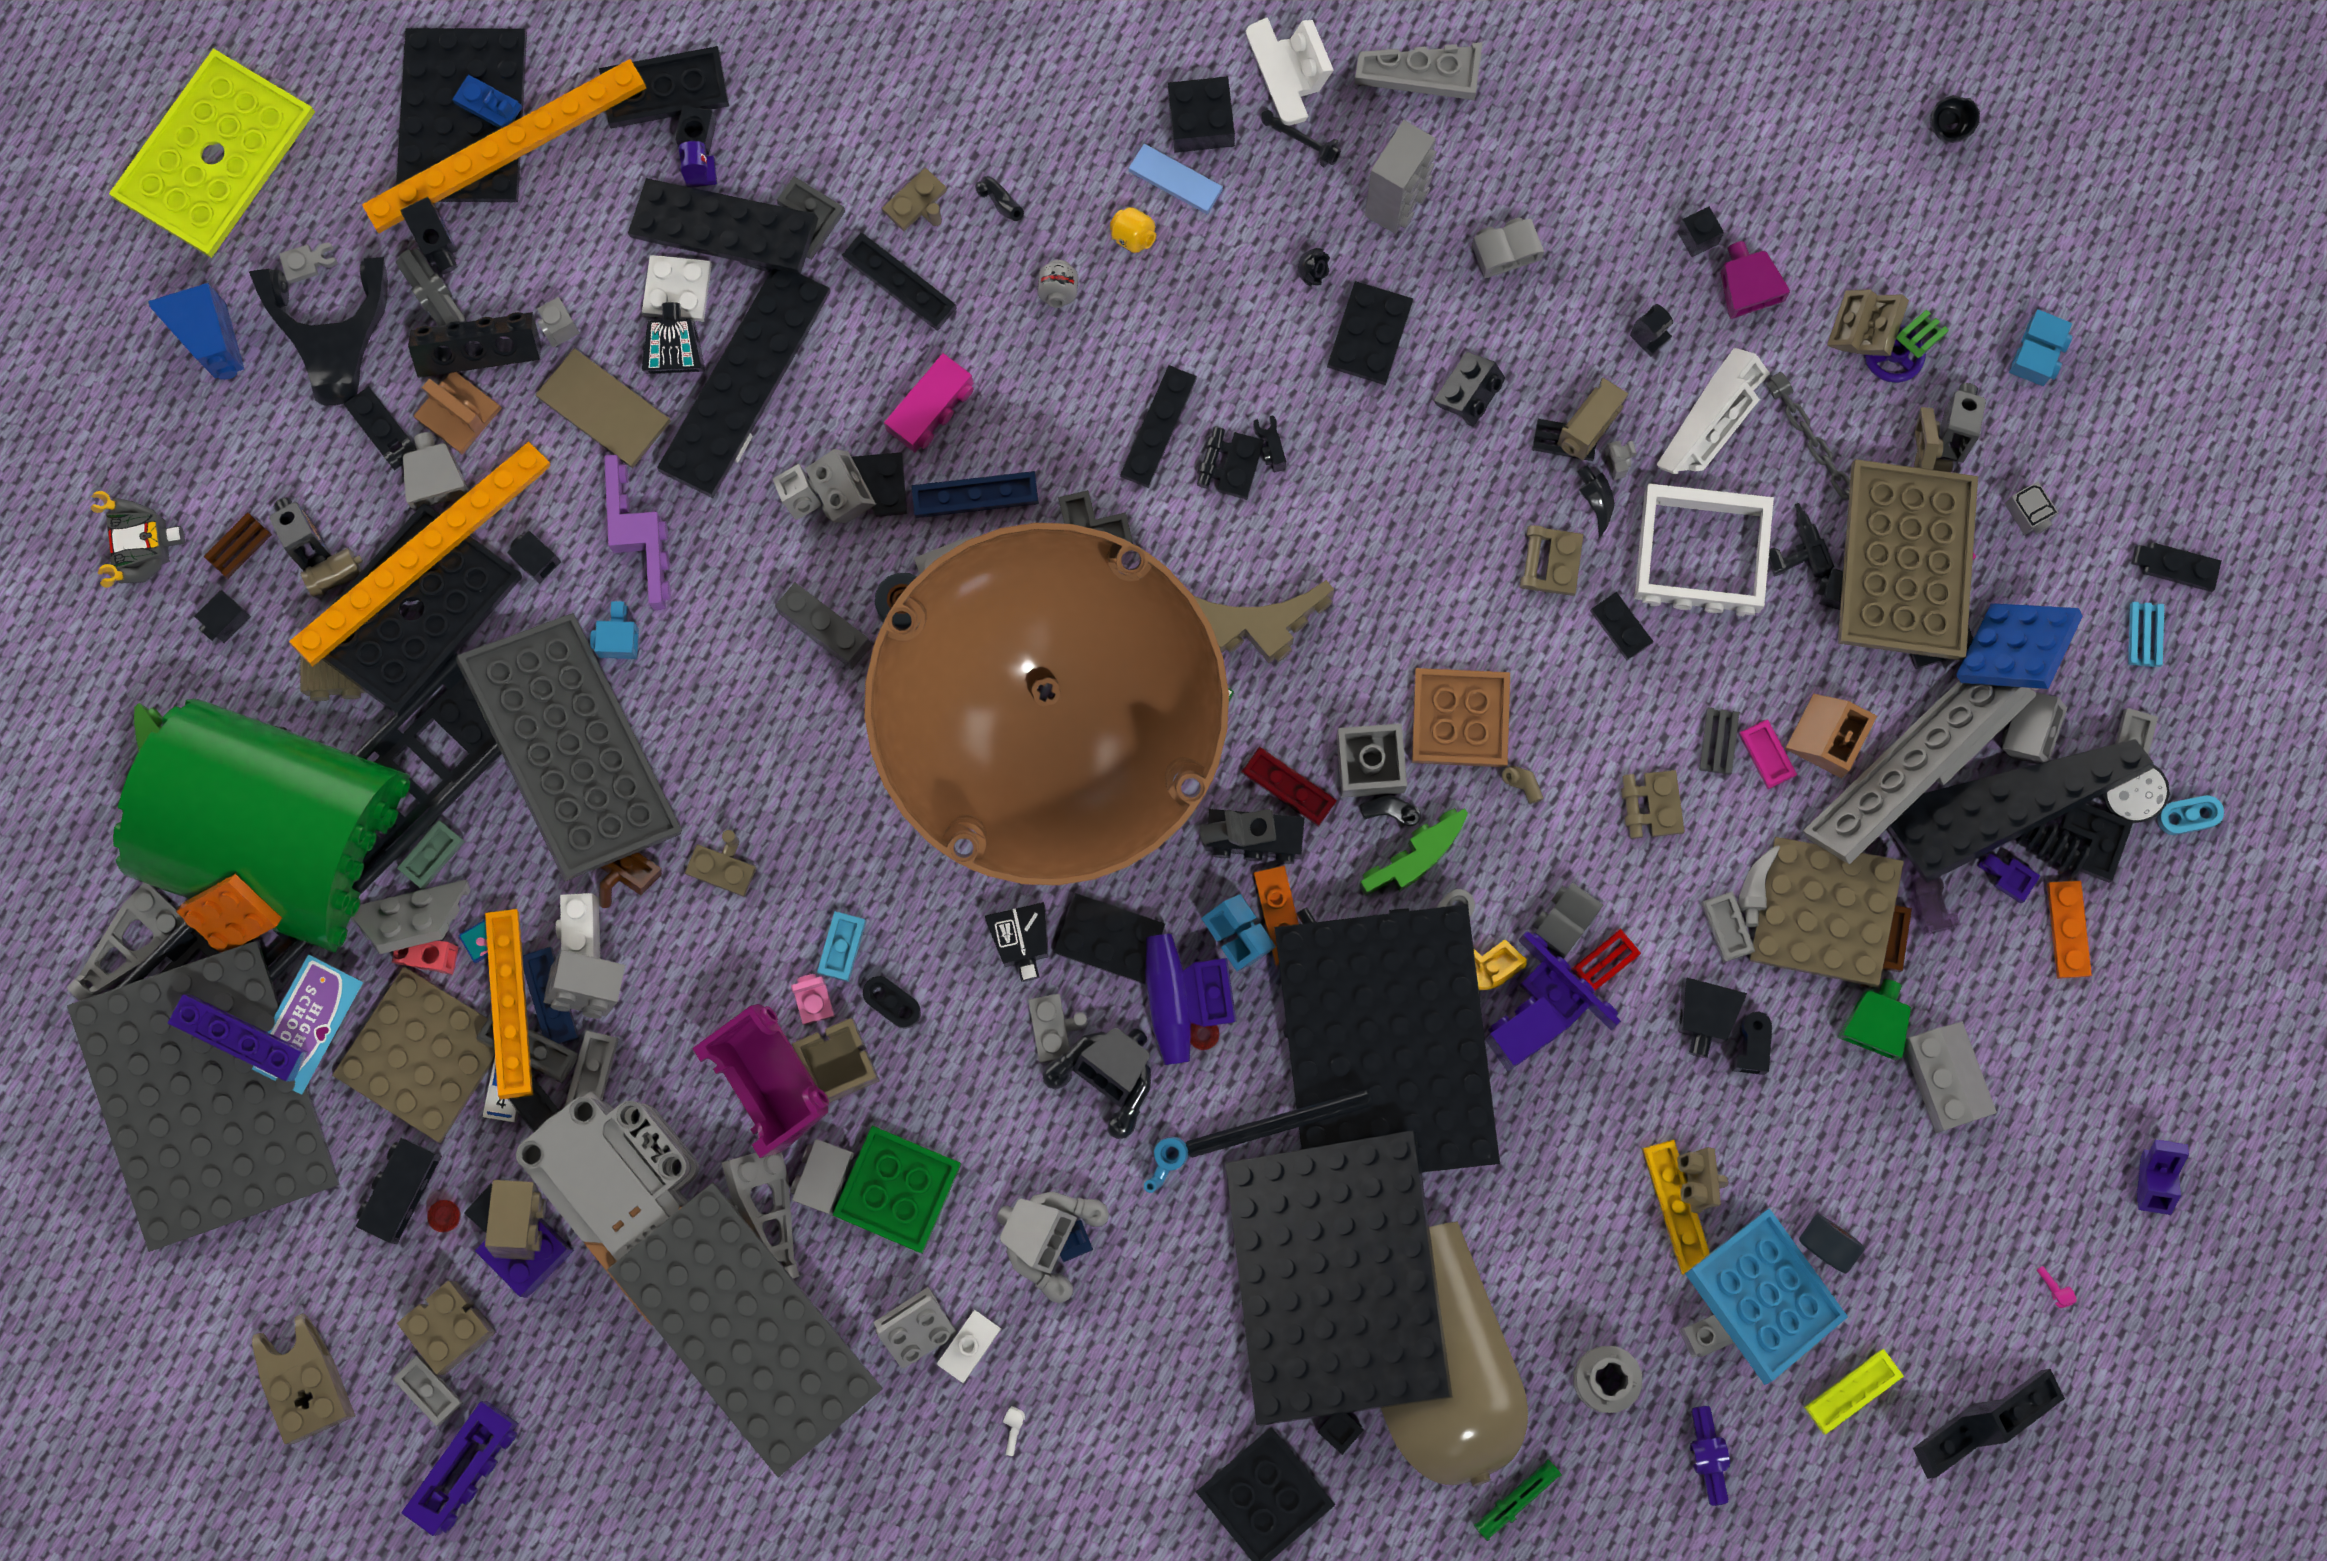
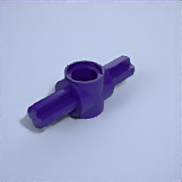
(1710, 1455)

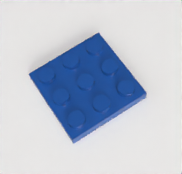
(2019, 645)

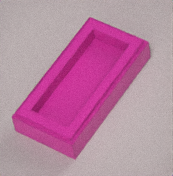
(1767, 754)

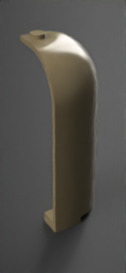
(1488, 1416)

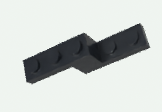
(1988, 1423)

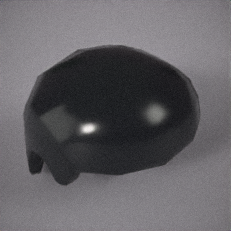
(1952, 111)

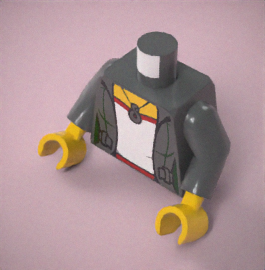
(135, 539)

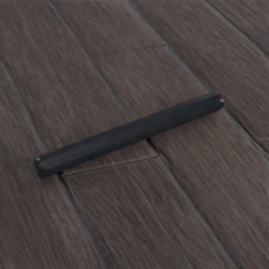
(1279, 1123)

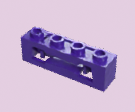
(238, 1037)
(428, 1515)

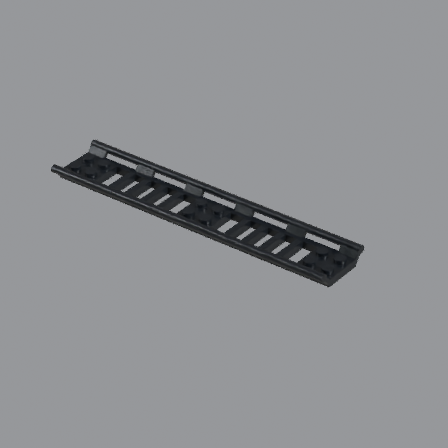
(463, 720)

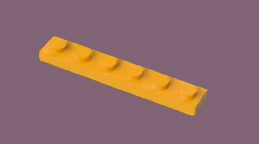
(508, 1004)

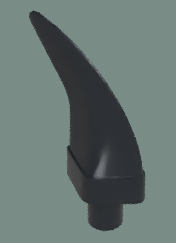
(1599, 495)

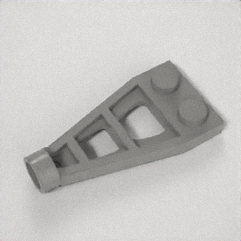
(143, 905)
(751, 1171)

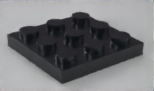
(1265, 1497)

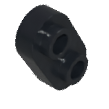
(892, 1002)

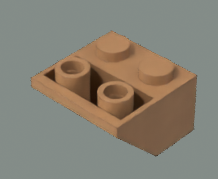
(1831, 733)

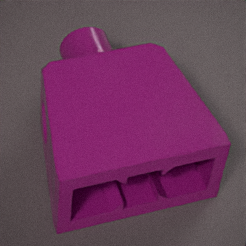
(1751, 281)

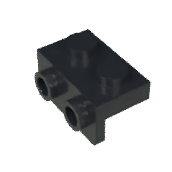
(1470, 388)

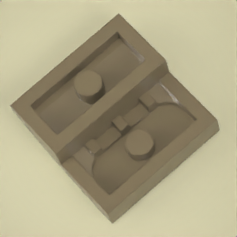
(1868, 322)

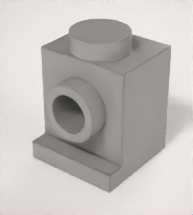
(556, 322)

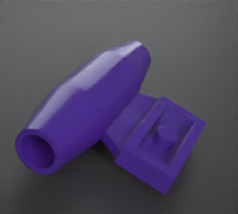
(1184, 997)

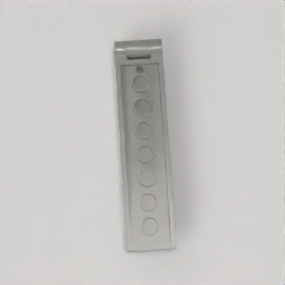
(1924, 754)

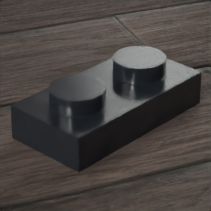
(1621, 626)

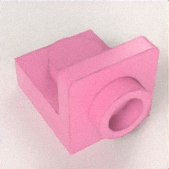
(812, 999)

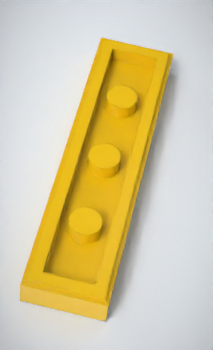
(1681, 1223)

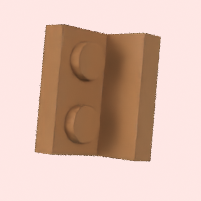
(456, 411)

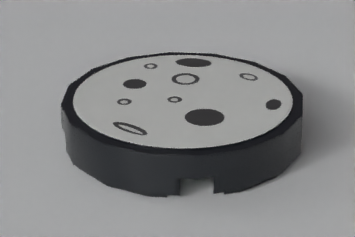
(2140, 797)

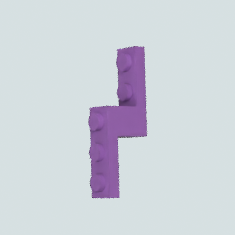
(636, 532)

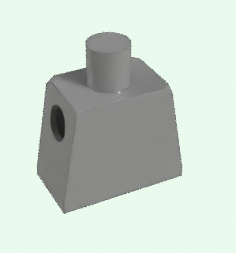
(431, 473)

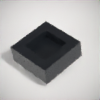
(1340, 1431)

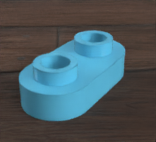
(2189, 815)

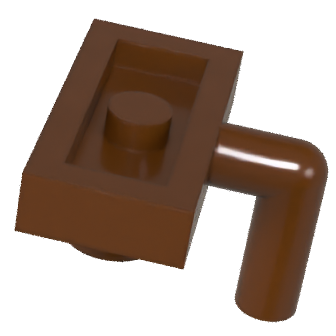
(633, 871)

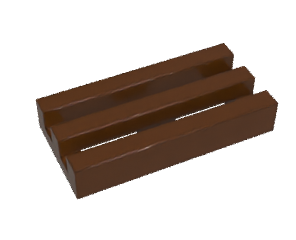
(229, 537)

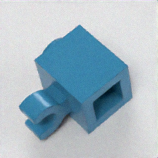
(616, 637)

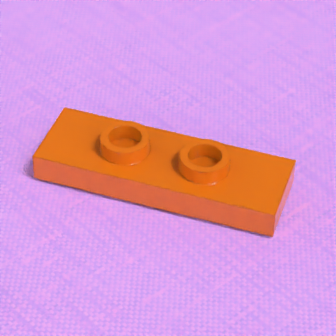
(1275, 901)

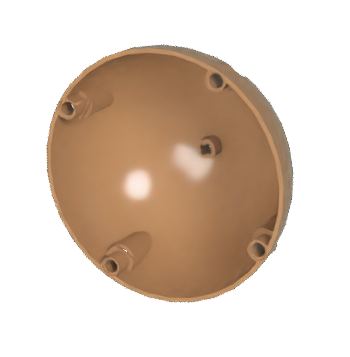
(1060, 780)

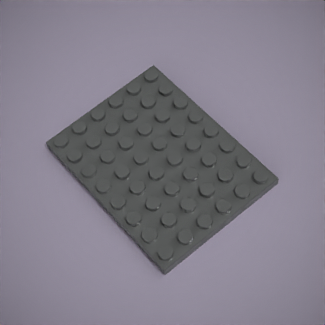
(188, 1121)

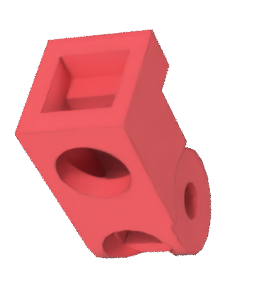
(431, 956)

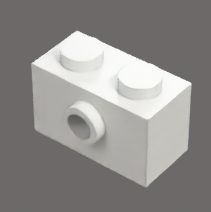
(579, 924)

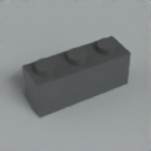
(823, 625)

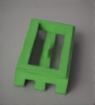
(1930, 326)

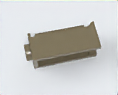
(1592, 419)

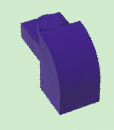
(2159, 1176)

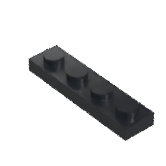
(899, 281)
(1158, 426)

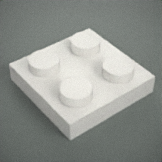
(677, 281)

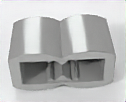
(1507, 247)

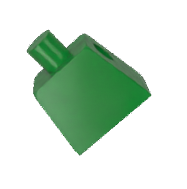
(1879, 1022)

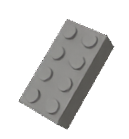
(1401, 177)

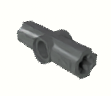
(429, 288)

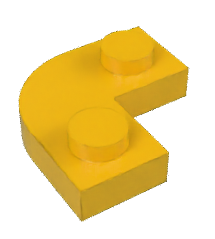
(1498, 965)

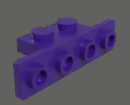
(1561, 988)

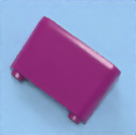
(765, 1078)

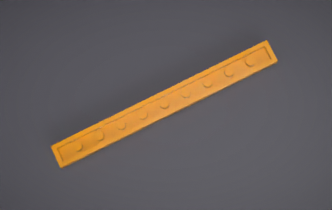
(506, 144)
(419, 554)

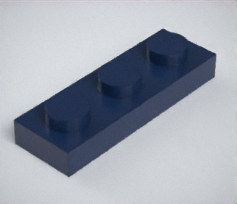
(554, 1024)

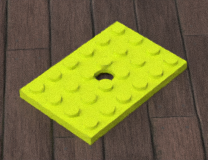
(220, 107)

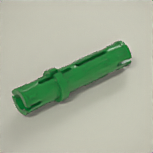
(1487, 1527)

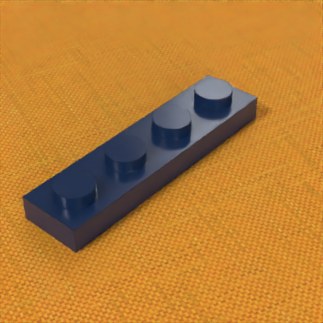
(975, 494)

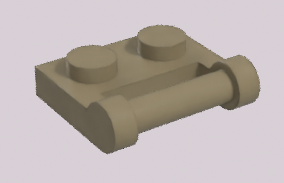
(1562, 561)

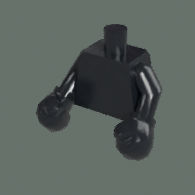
(1113, 1066)

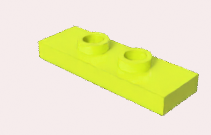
(1853, 1391)

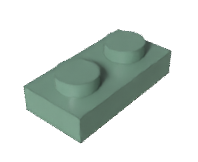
(431, 855)

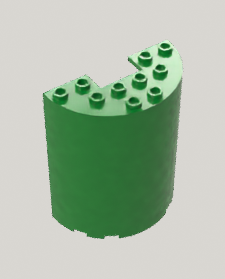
(258, 803)

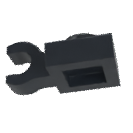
(1273, 451)

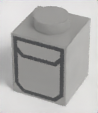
(2032, 509)

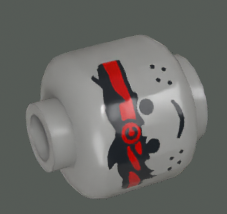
(1057, 283)

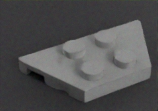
(410, 917)

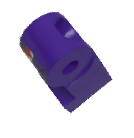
(696, 166)

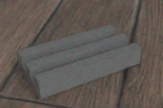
(1723, 715)

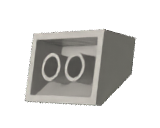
(1949, 1077)

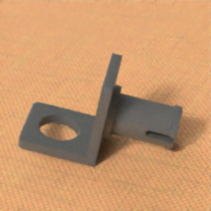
(1237, 828)

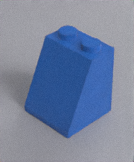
(203, 327)

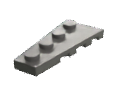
(1434, 71)

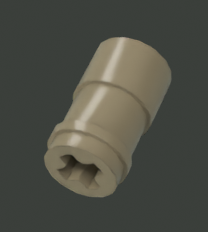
(332, 572)

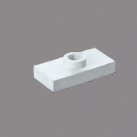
(969, 1346)

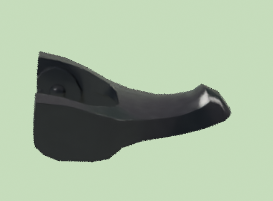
(334, 349)

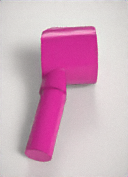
(2064, 1296)

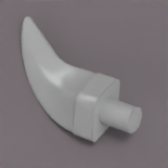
(1753, 892)

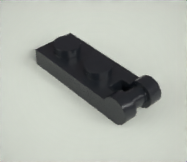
(379, 426)

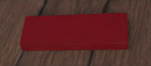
(1289, 786)

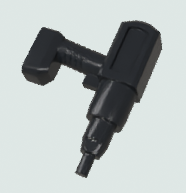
(1812, 550)

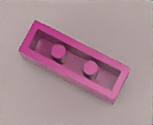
(930, 403)

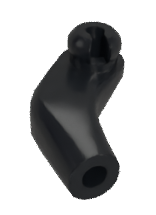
(1002, 200)
(1391, 806)

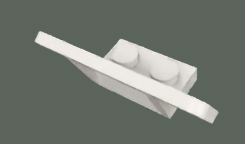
(1290, 66)

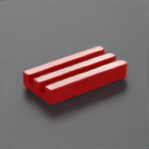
(1627, 943)

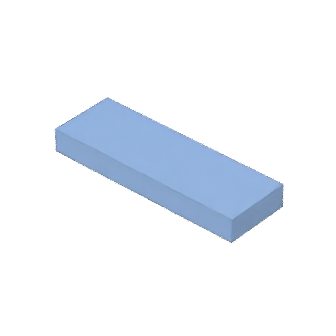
(1175, 178)

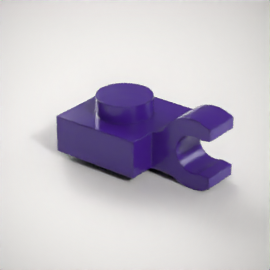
(2013, 878)

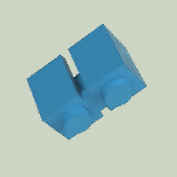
(2041, 348)
(1236, 917)

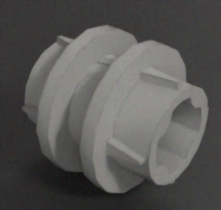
(1623, 1365)

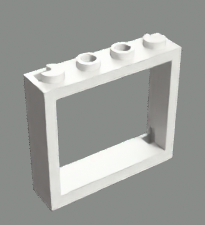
(1711, 501)

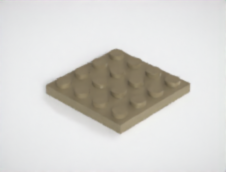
(1827, 913)
(419, 1055)

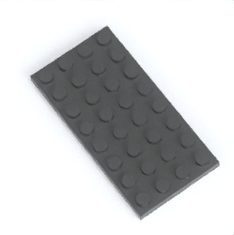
(568, 746)
(745, 1329)

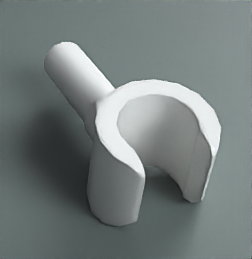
(1014, 1419)

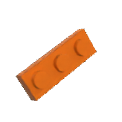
(2069, 929)

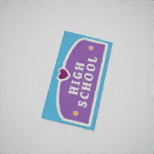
(313, 1013)

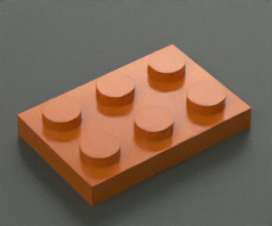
(228, 914)

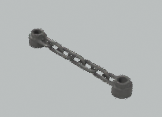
(1782, 388)

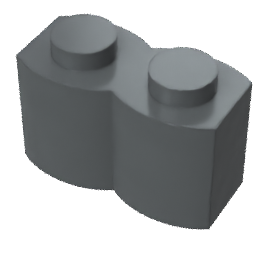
(1567, 919)

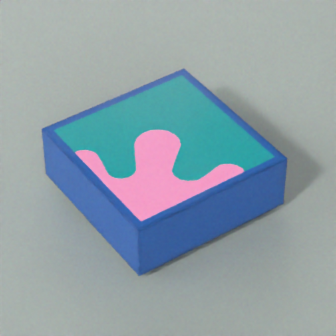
(476, 941)

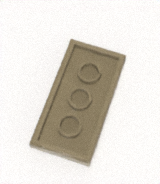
(603, 408)

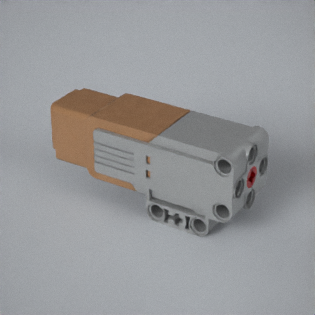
(608, 1173)

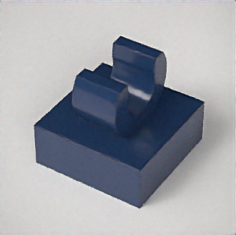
(1076, 1243)

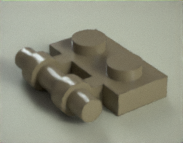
(1662, 801)

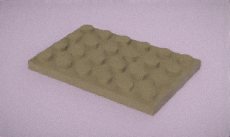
(1908, 560)

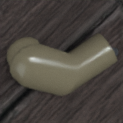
(1524, 780)

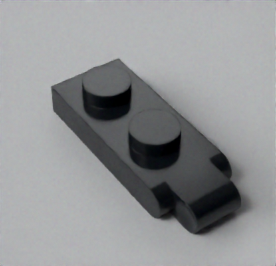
(2177, 565)

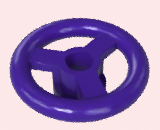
(1911, 367)

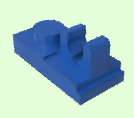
(486, 102)

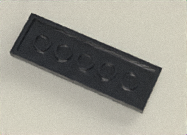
(723, 226)

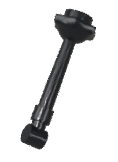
(1328, 151)

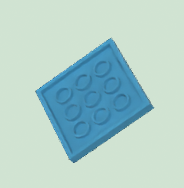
(1766, 1296)

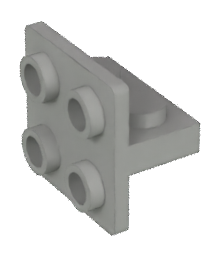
(914, 1328)

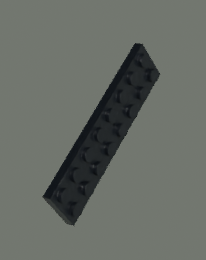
(743, 381)

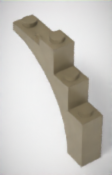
(1266, 625)

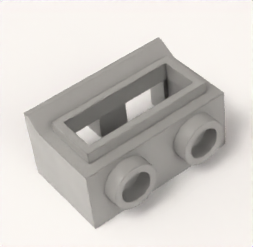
(1705, 1337)

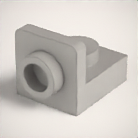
(796, 492)

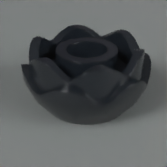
(1313, 266)

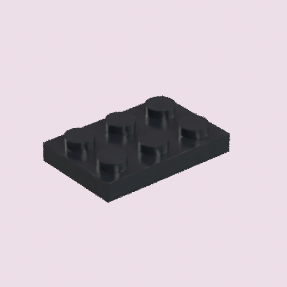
(1370, 333)
(1107, 937)

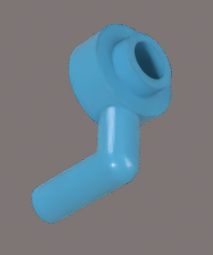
(1166, 1163)

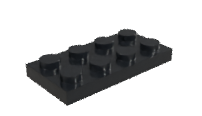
(673, 81)

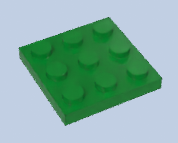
(897, 1189)

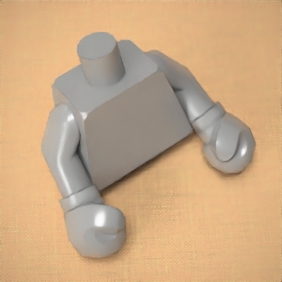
(1037, 1234)

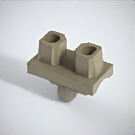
(1703, 1179)

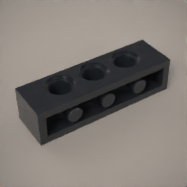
(463, 355)

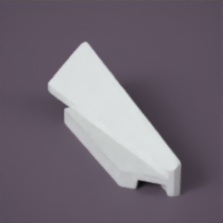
(1716, 413)

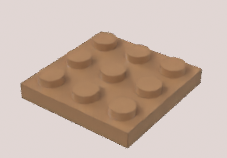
(1461, 717)

